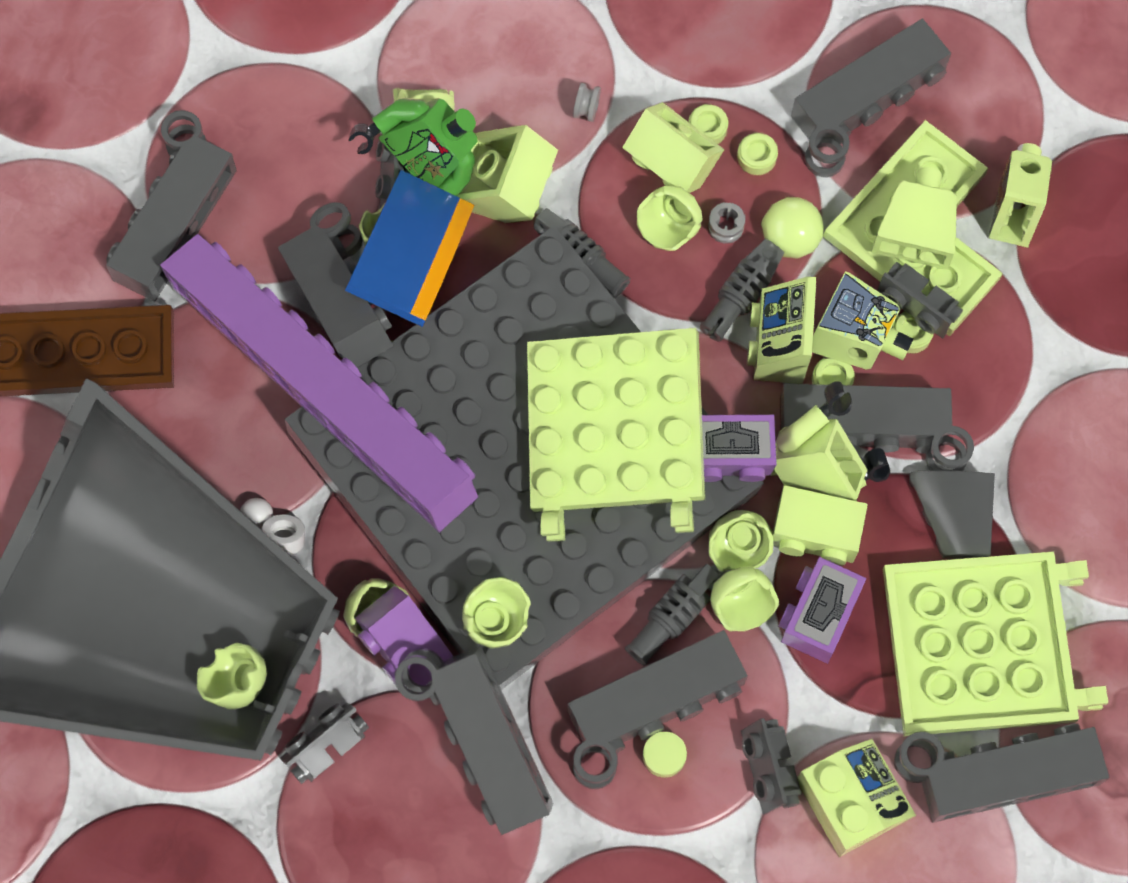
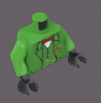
(426, 139)

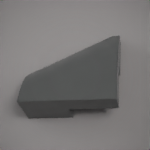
(958, 510)

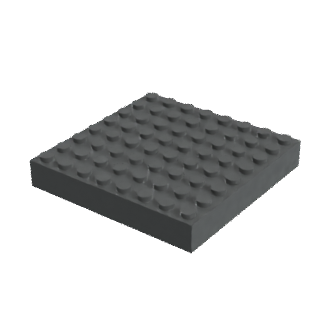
(469, 388)

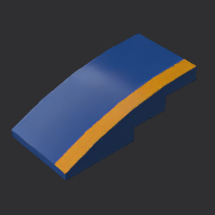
(410, 248)

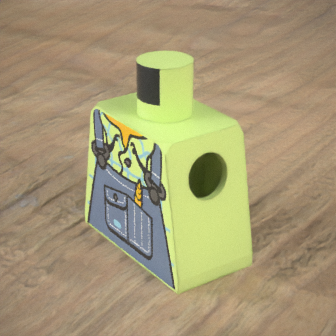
(859, 326)

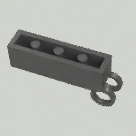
(865, 90)
(175, 207)
(323, 276)
(889, 419)
(652, 697)
(486, 733)
(1006, 774)

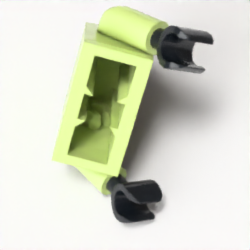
(819, 455)

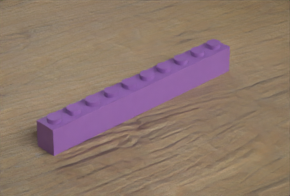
(321, 383)

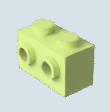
(672, 148)
(818, 525)

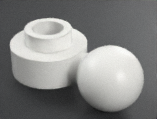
(282, 529)

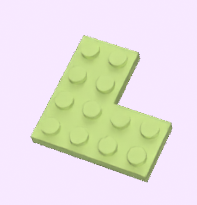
(856, 227)

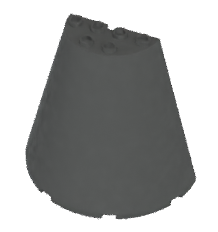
(132, 584)

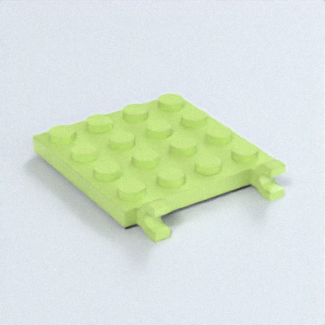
(615, 425)
(984, 643)

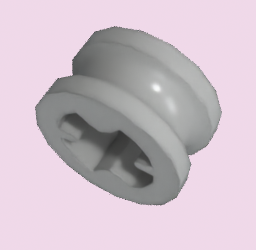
(587, 102)
(728, 210)

